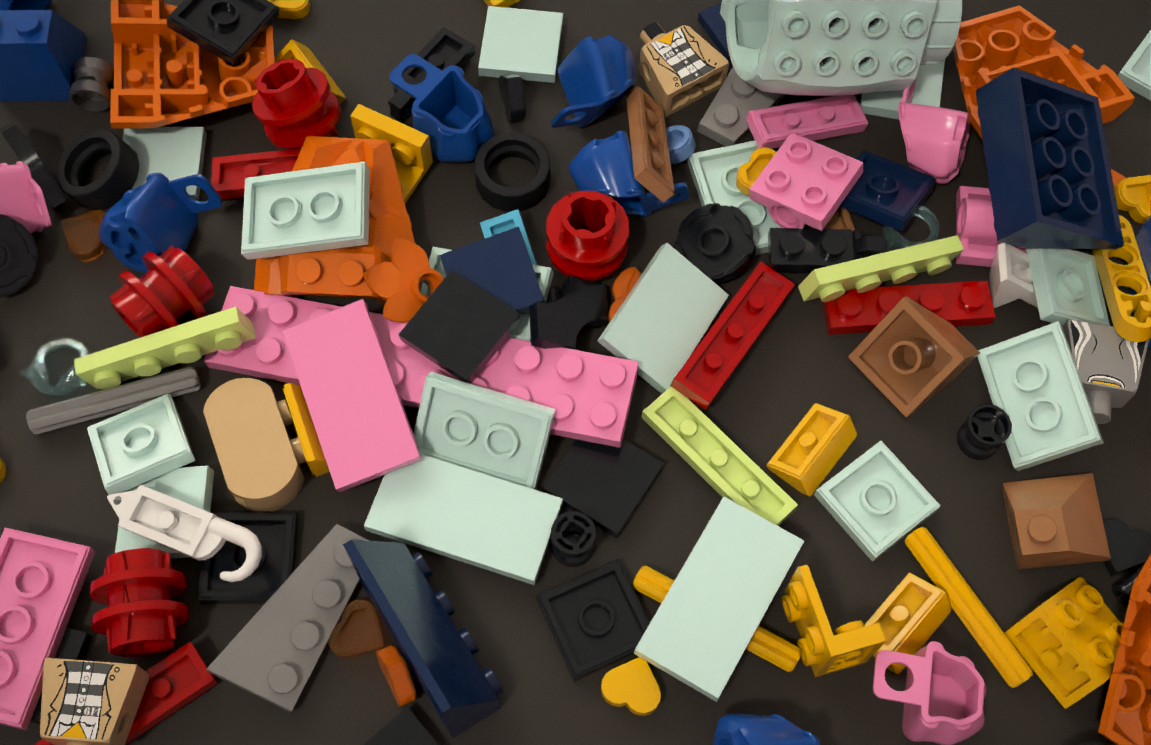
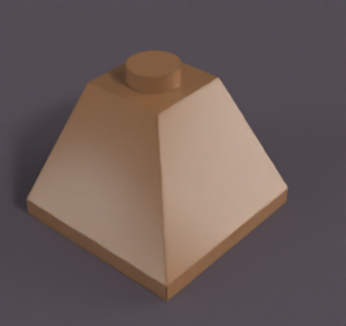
(912, 355)
(1055, 521)

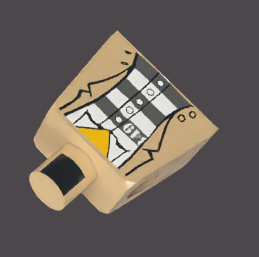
(679, 66)
(89, 701)

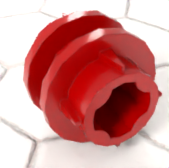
(295, 104)
(587, 235)
(163, 293)
(139, 602)

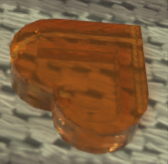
(83, 235)
(358, 632)

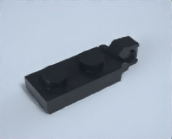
(441, 51)
(811, 249)

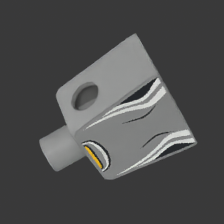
(1106, 364)

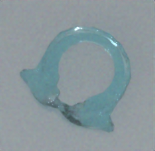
(896, 240)
(38, 372)

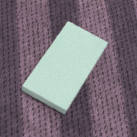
(466, 517)
(719, 598)

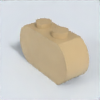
(255, 444)

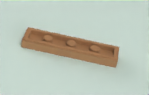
(649, 144)

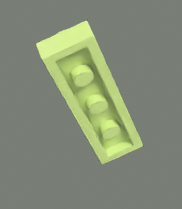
(871, 271)
(165, 348)
(716, 457)

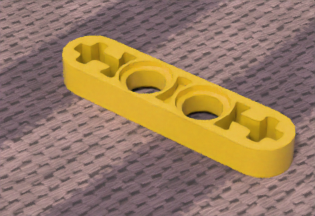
(1132, 276)

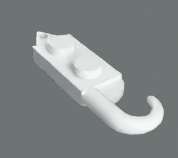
(184, 528)

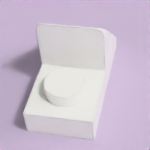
(1011, 276)

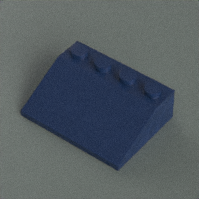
(1047, 164)
(425, 633)

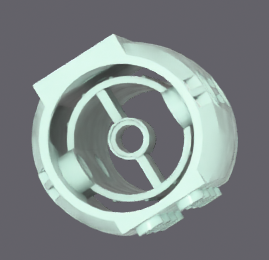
(837, 43)

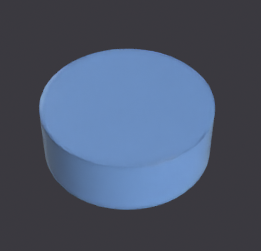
(680, 143)

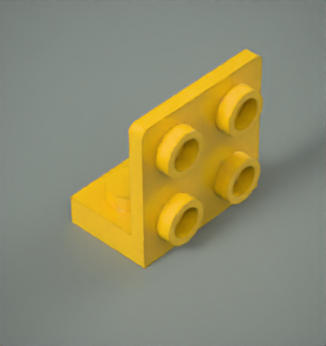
(409, 146)
(1069, 641)
(819, 646)

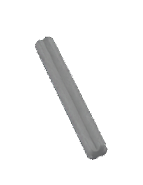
(112, 400)

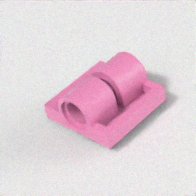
(805, 183)
(976, 227)

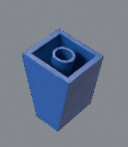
(37, 55)

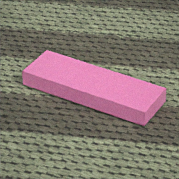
(810, 119)

